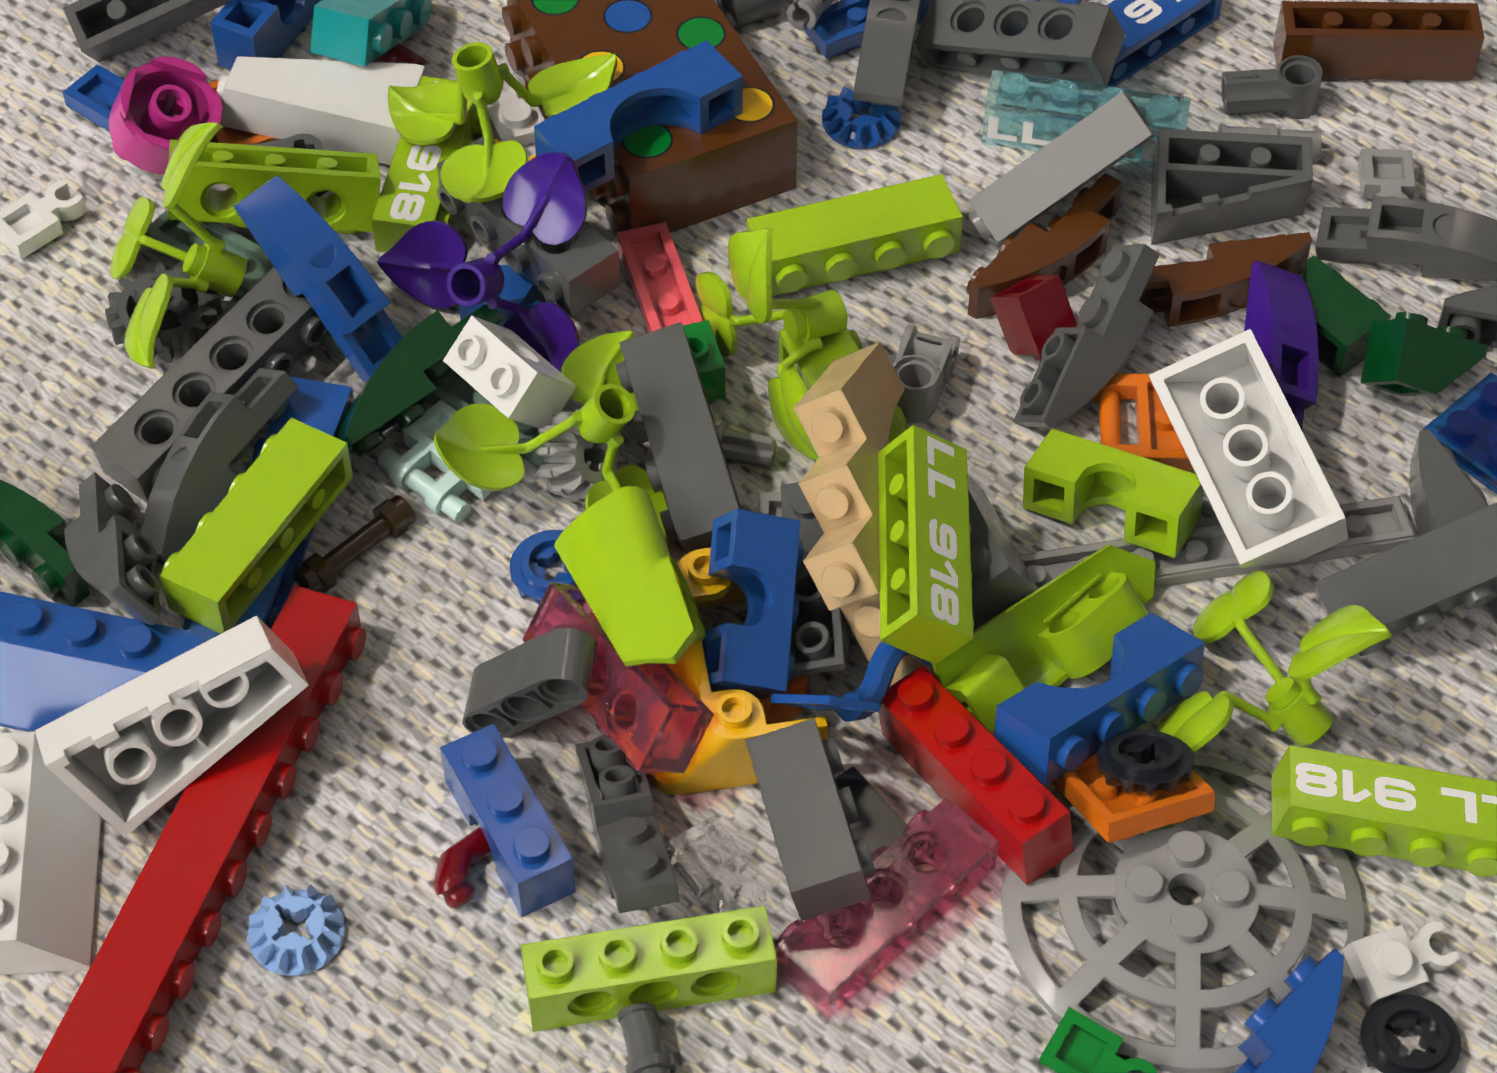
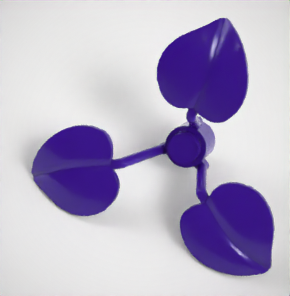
(431, 256)

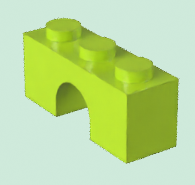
(1079, 473)

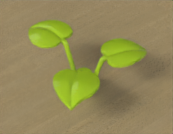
(432, 110)
(206, 264)
(803, 319)
(484, 447)
(1292, 699)

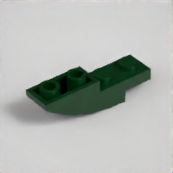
(404, 381)
(36, 537)

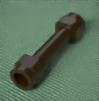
(390, 518)

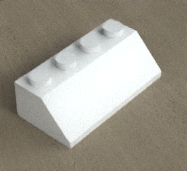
(1250, 454)
(44, 865)

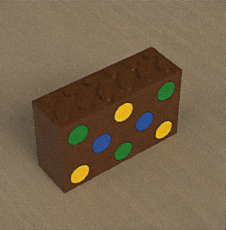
(666, 169)

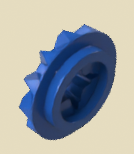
(862, 131)
(528, 564)

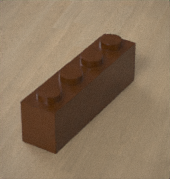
(1382, 38)

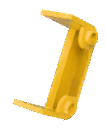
(722, 754)

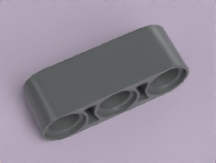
(531, 682)

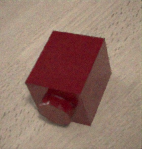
(1032, 312)

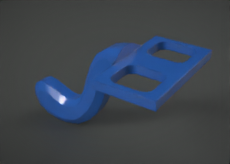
(866, 698)

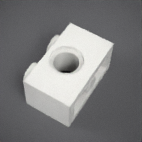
(509, 373)

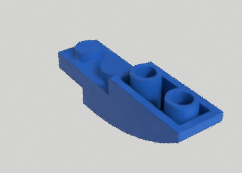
(323, 269)
(1295, 1031)

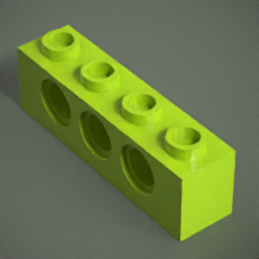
(245, 168)
(653, 963)

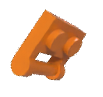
(1154, 430)

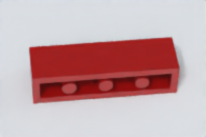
(976, 774)

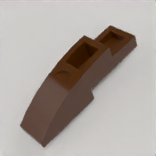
(1062, 249)
(1220, 284)

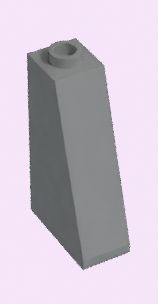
(1060, 168)

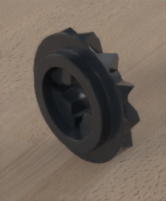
(1128, 758)
(1400, 1015)

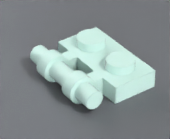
(408, 469)

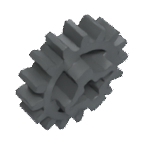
(179, 325)

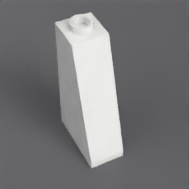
(322, 98)

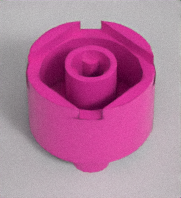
(157, 106)

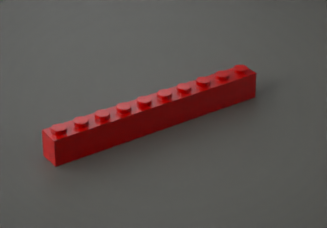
(202, 858)

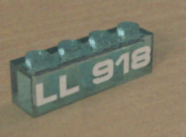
(1035, 110)

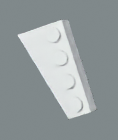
(171, 724)

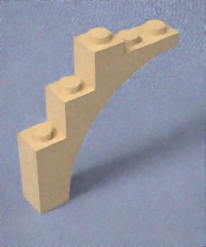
(848, 424)

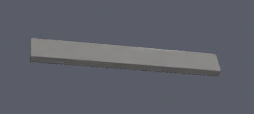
(1371, 528)

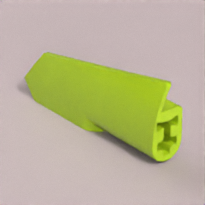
(631, 579)
(1051, 633)

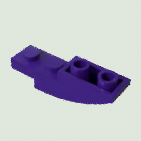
(1286, 332)

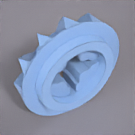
(295, 953)

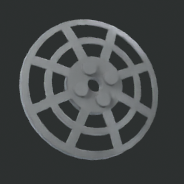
(1180, 932)

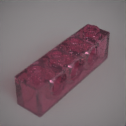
(636, 706)
(835, 974)

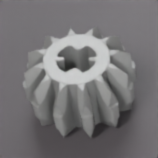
(572, 462)

